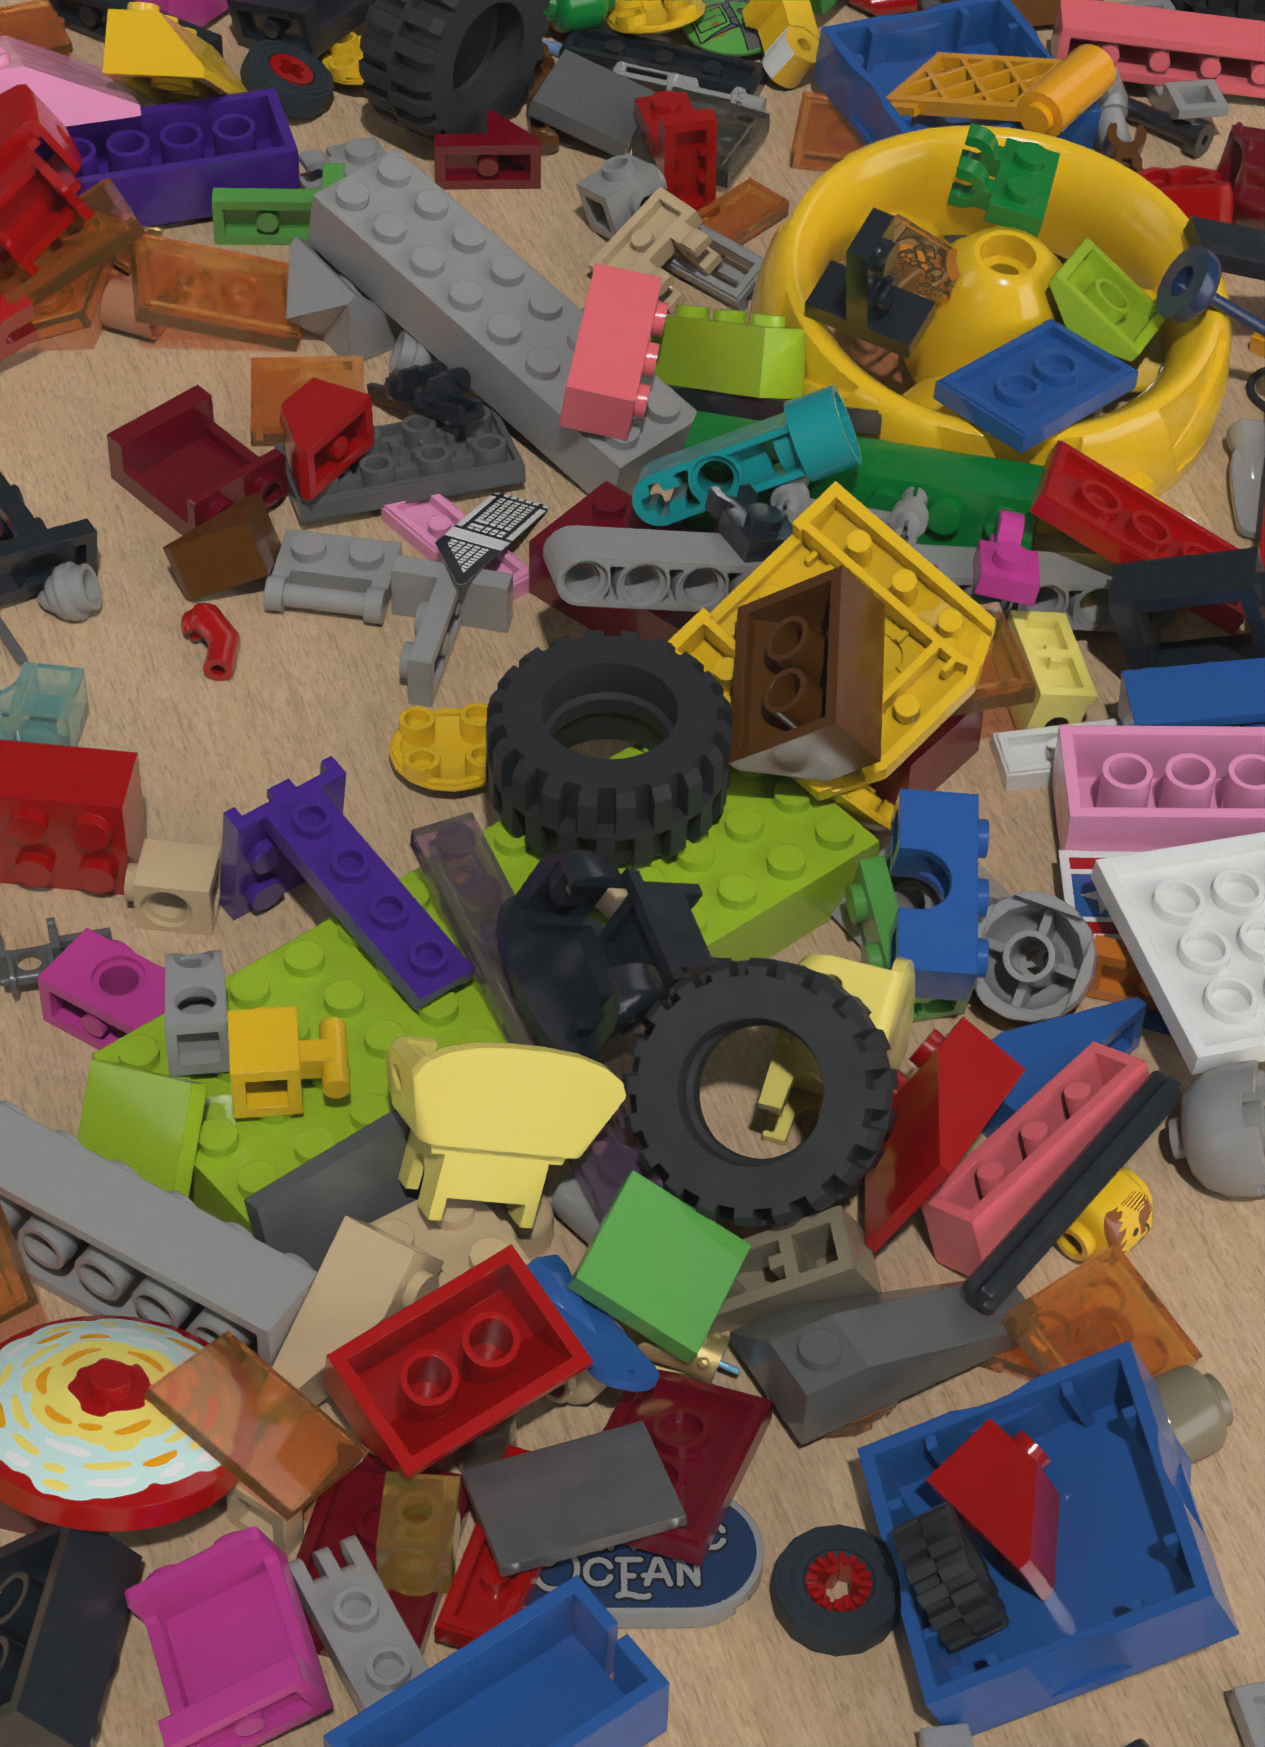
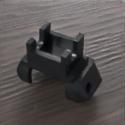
(588, 981)

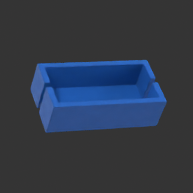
(526, 1685)

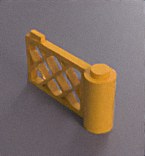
(979, 86)

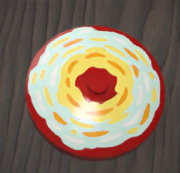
(85, 1440)

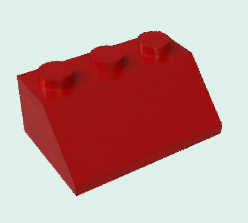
(453, 1364)

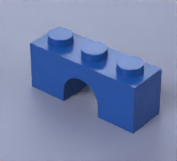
(939, 842)

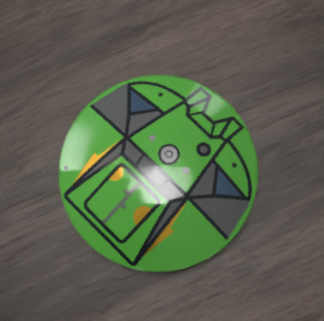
(724, 30)

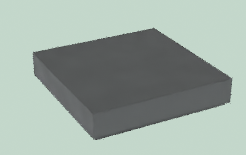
(589, 103)

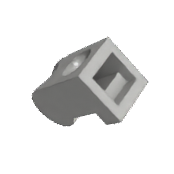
(196, 1014)

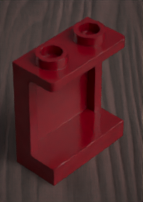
(189, 464)

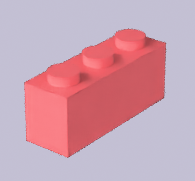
(614, 352)

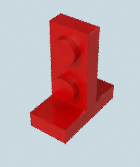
(681, 144)

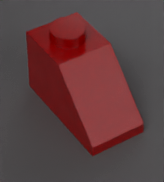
(325, 433)
(1005, 1501)

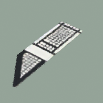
(486, 533)

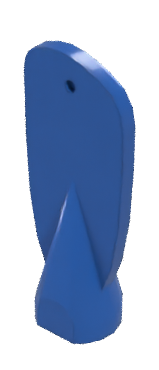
(614, 1355)

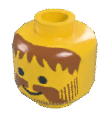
(1116, 1215)

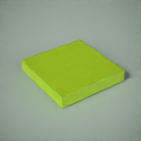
(143, 1121)

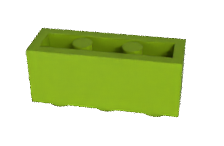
(731, 353)

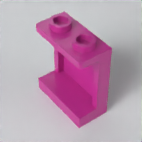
(231, 1644)

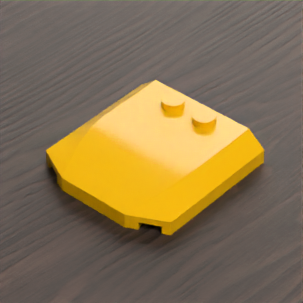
(932, 627)

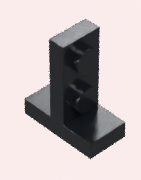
(866, 295)
(33, 551)

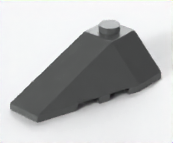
(863, 1352)

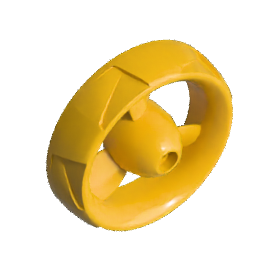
(1004, 296)

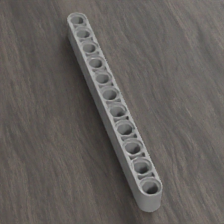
(666, 558)

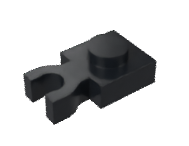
(746, 525)

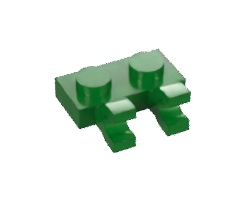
(1021, 182)

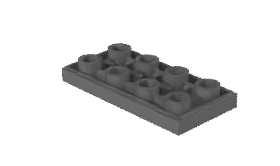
(417, 461)
(349, 1179)

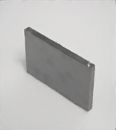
(573, 1498)

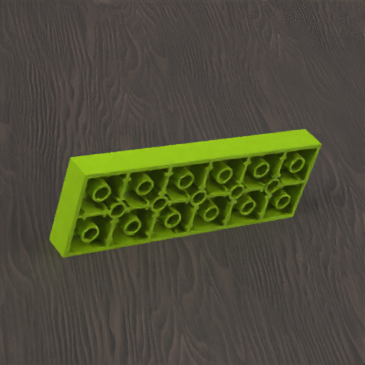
(766, 879)

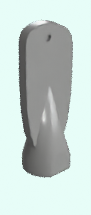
(1247, 474)

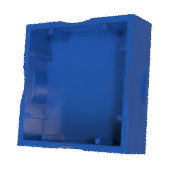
(874, 55)
(1130, 1545)

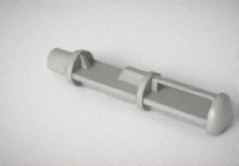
(737, 96)

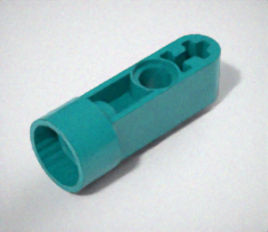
(809, 439)

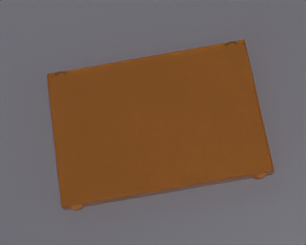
(256, 1424)

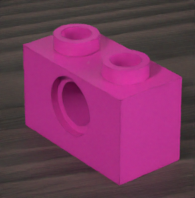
(101, 990)

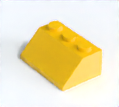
(163, 58)

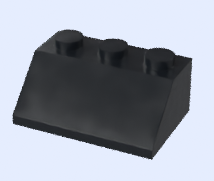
(59, 1633)

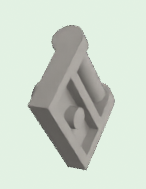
(332, 575)

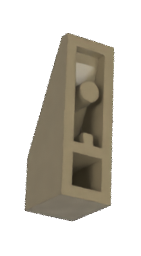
(800, 1264)

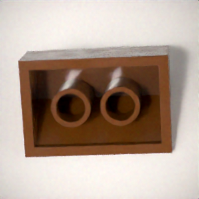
(809, 679)

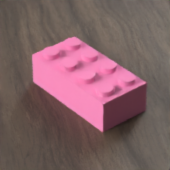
(1157, 785)

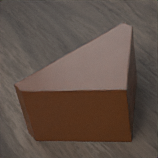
(225, 550)

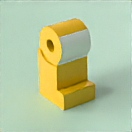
(787, 37)

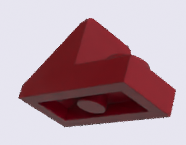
(491, 160)

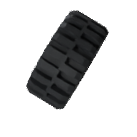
(450, 61)
(615, 692)
(669, 1073)

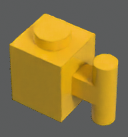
(271, 1061)

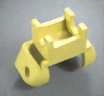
(794, 1075)
(494, 1118)

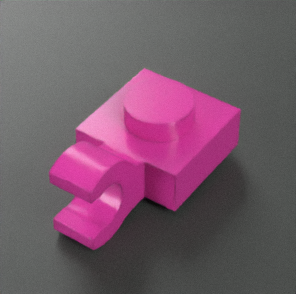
(1005, 567)

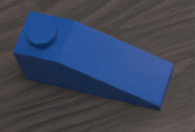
(1054, 1043)

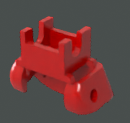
(35, 195)

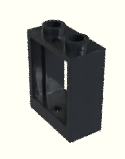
(1182, 583)

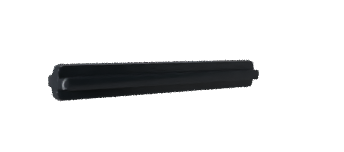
(1071, 1192)

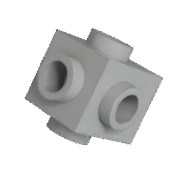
(618, 192)

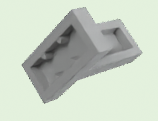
(440, 608)

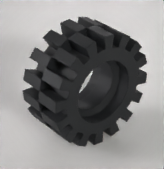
(950, 1577)

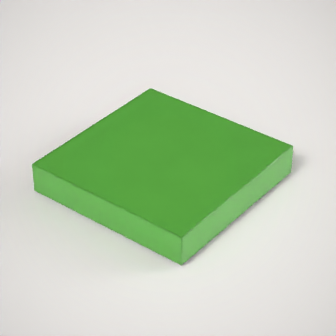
(659, 1266)

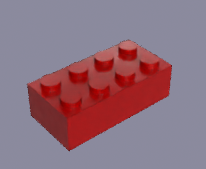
(69, 816)

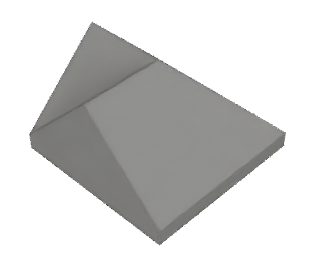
(335, 307)

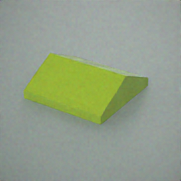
(1104, 303)

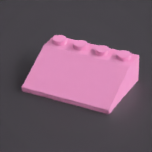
(66, 85)

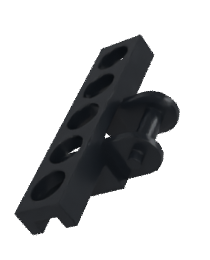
(430, 392)

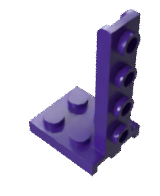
(310, 840)

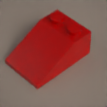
(938, 1118)

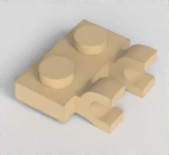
(653, 237)

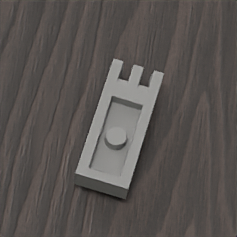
(358, 1623)

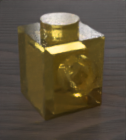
(419, 1533)

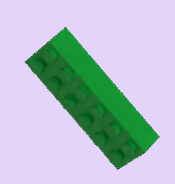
(960, 487)

